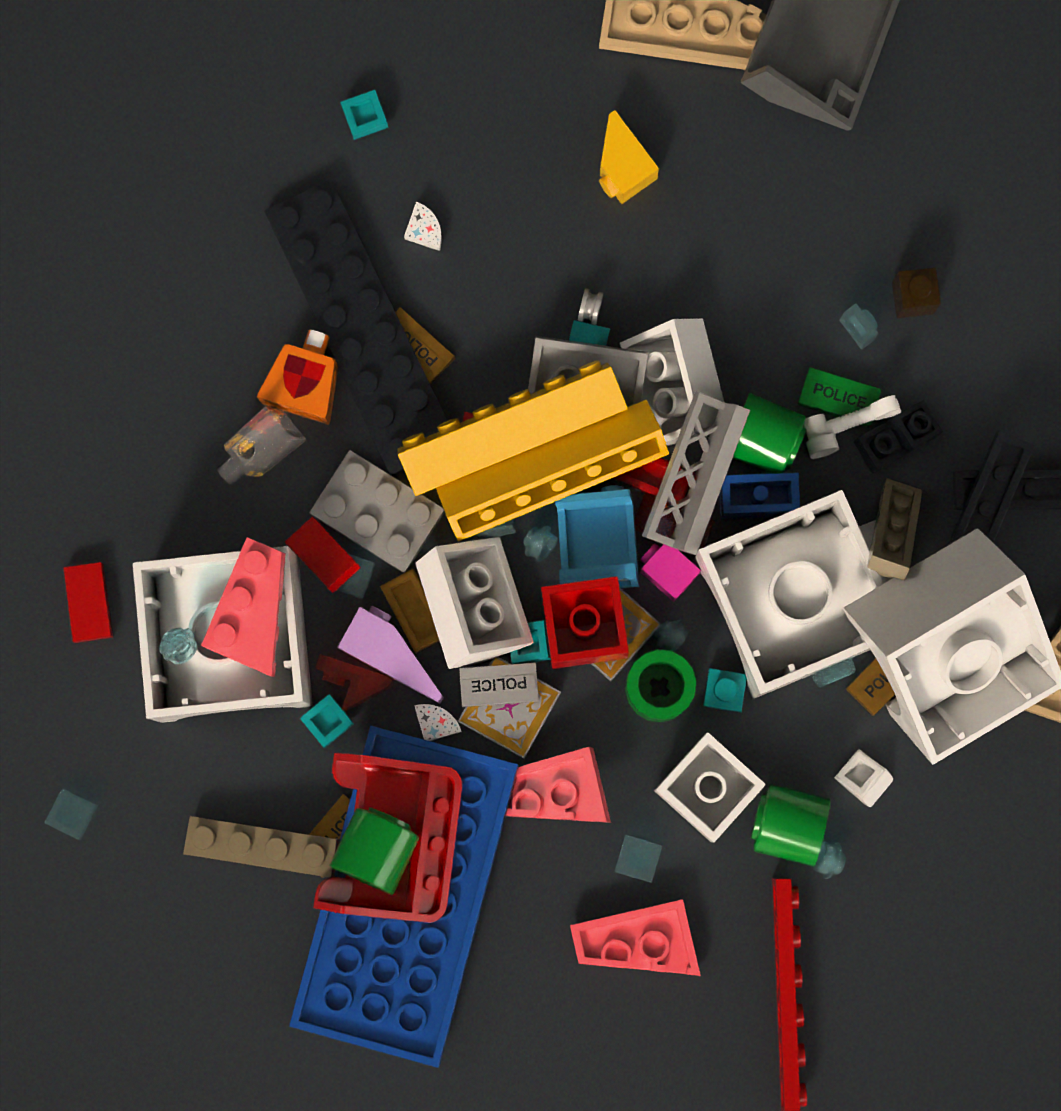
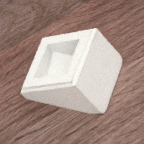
(864, 778)

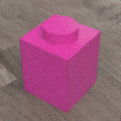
(668, 570)

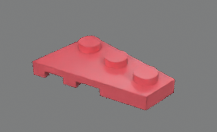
(248, 611)
(560, 789)
(640, 939)

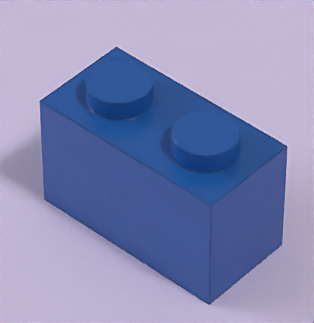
(759, 495)

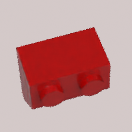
(585, 622)

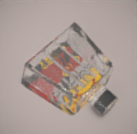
(273, 439)

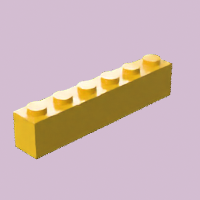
(511, 428)
(552, 471)

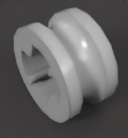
(590, 306)

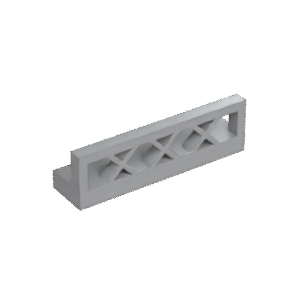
(708, 477)

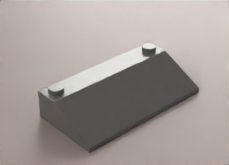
(819, 55)

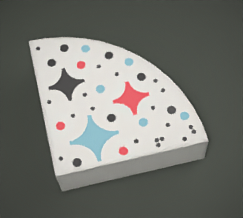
(424, 228)
(436, 722)

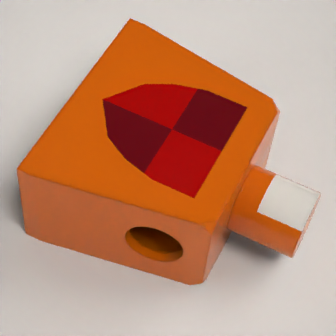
(302, 380)

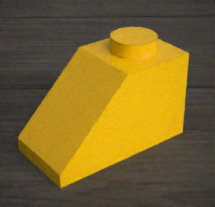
(624, 162)

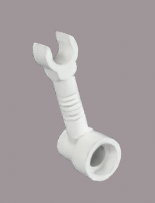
(823, 433)

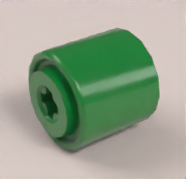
(769, 436)
(656, 666)
(790, 824)
(375, 849)

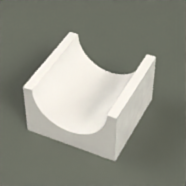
(787, 591)
(186, 595)
(958, 644)

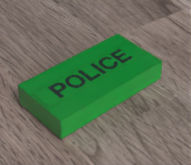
(836, 394)

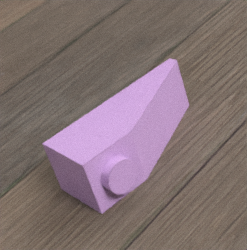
(383, 648)

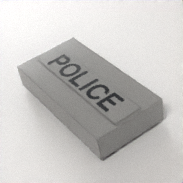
(498, 685)

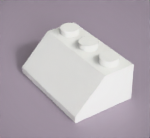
(676, 369)
(473, 601)

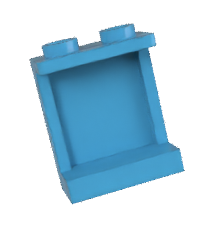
(598, 536)

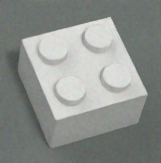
(709, 787)

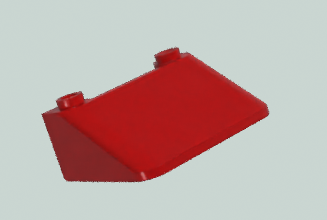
(427, 801)

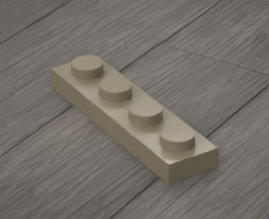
(895, 530)
(260, 846)

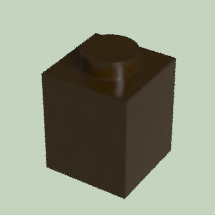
(916, 292)

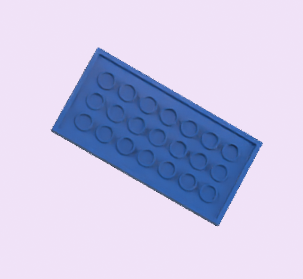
(396, 979)

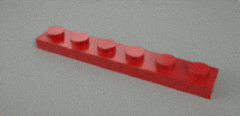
(788, 978)

